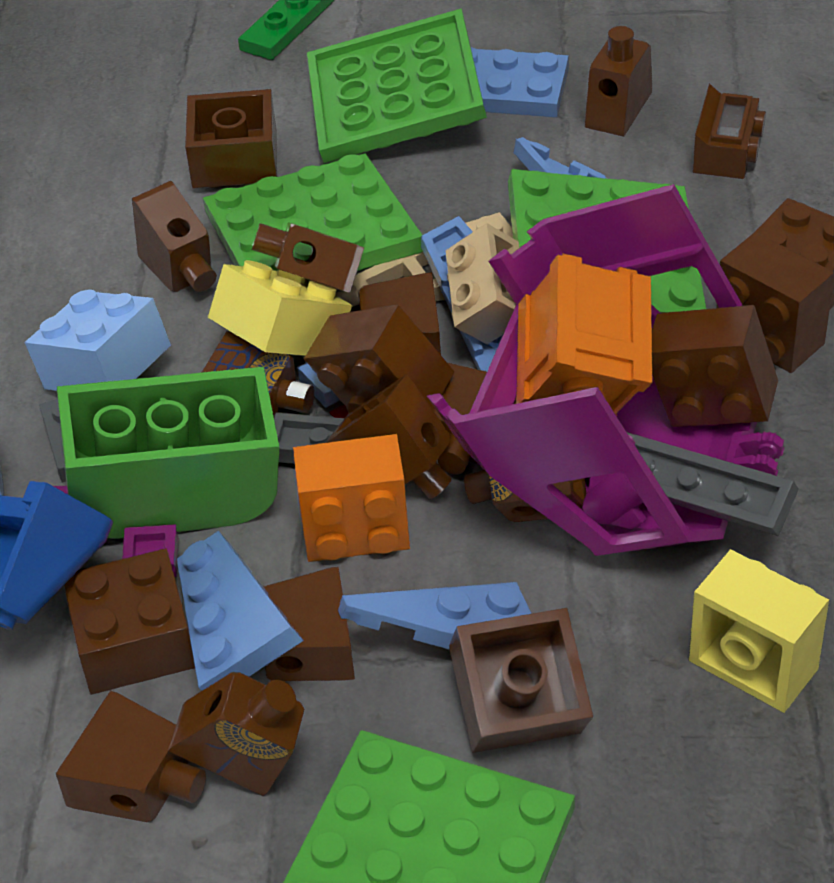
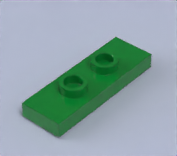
(280, 26)

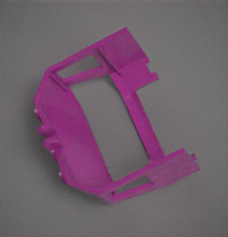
(577, 432)

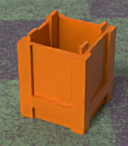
(585, 333)

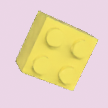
(273, 307)
(757, 630)

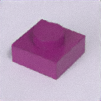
(152, 538)

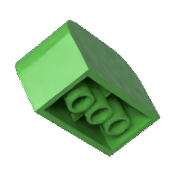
(172, 449)

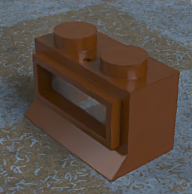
(727, 134)

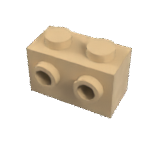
(477, 294)

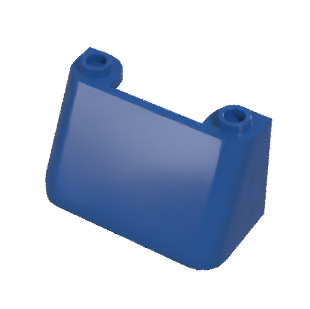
(42, 547)

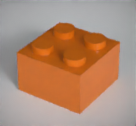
(352, 497)

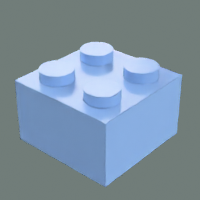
(98, 340)

